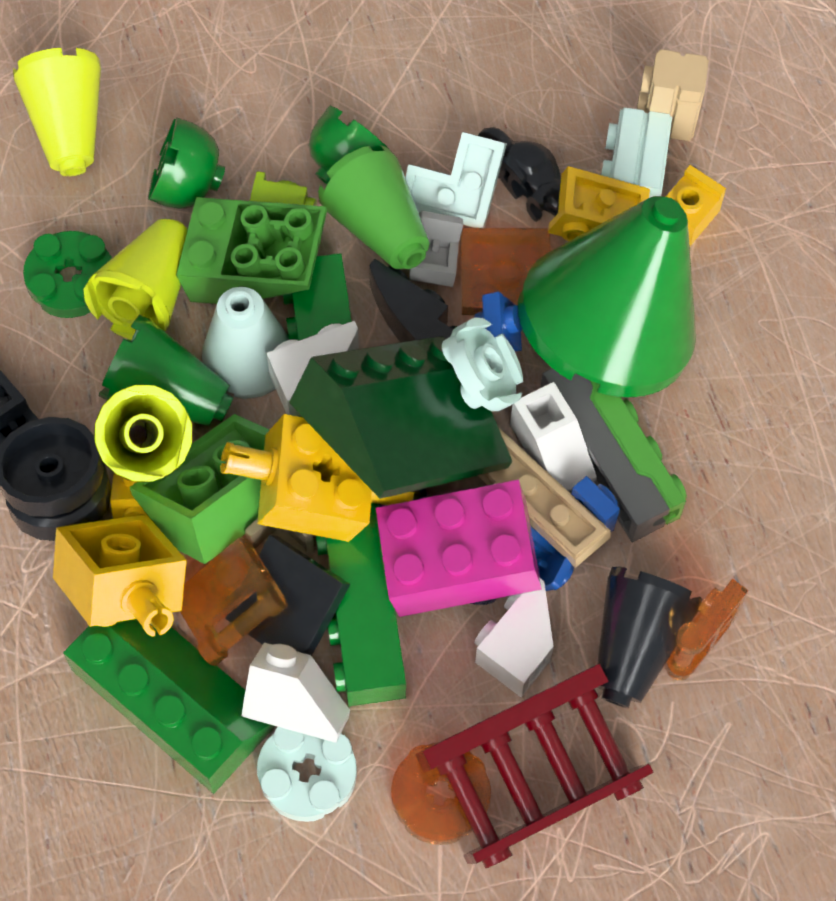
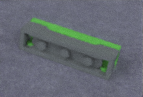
(623, 456)

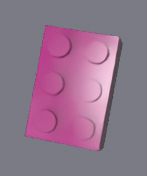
(458, 548)

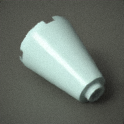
(239, 342)

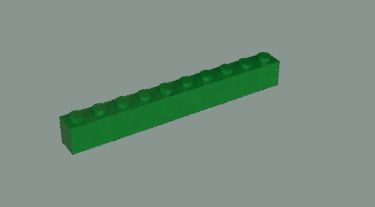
(365, 618)

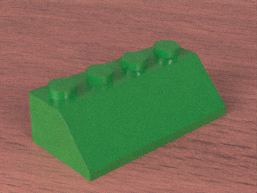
(170, 696)

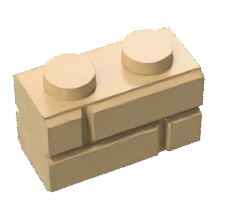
(675, 88)

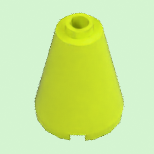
(62, 105)
(140, 279)
(166, 430)

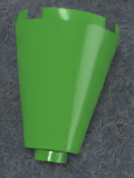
(376, 205)

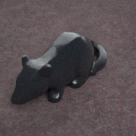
(528, 171)

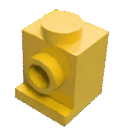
(699, 198)

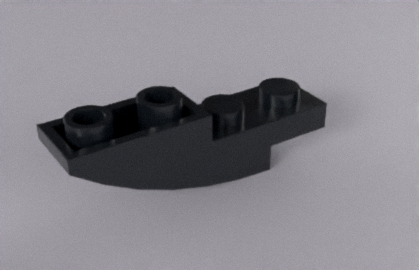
(406, 307)

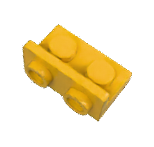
(590, 200)

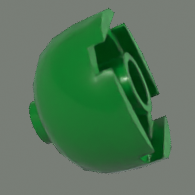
(334, 139)
(186, 166)

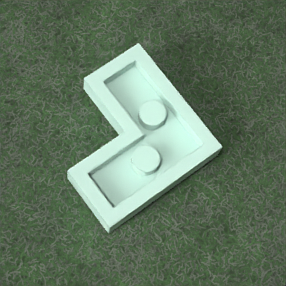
(470, 186)

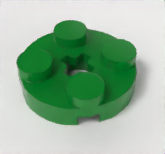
(50, 257)

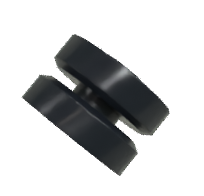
(53, 476)

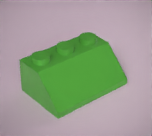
(197, 503)

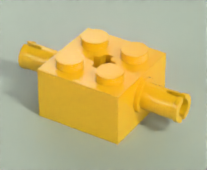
(305, 482)
(120, 572)

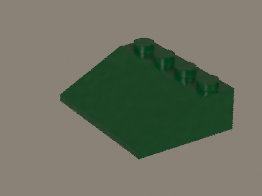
(399, 417)

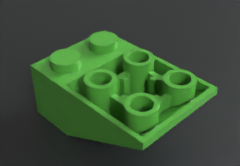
(250, 247)

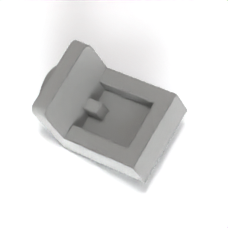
(441, 258)

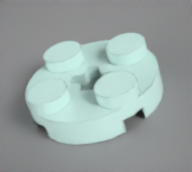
(483, 365)
(321, 793)

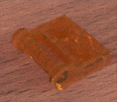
(221, 589)
(699, 637)

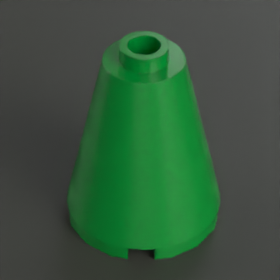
(163, 362)

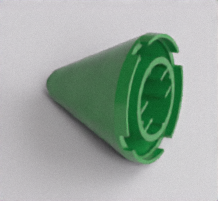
(616, 302)

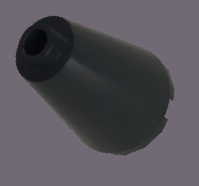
(639, 632)

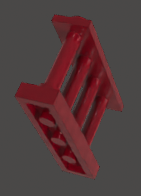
(494, 738)

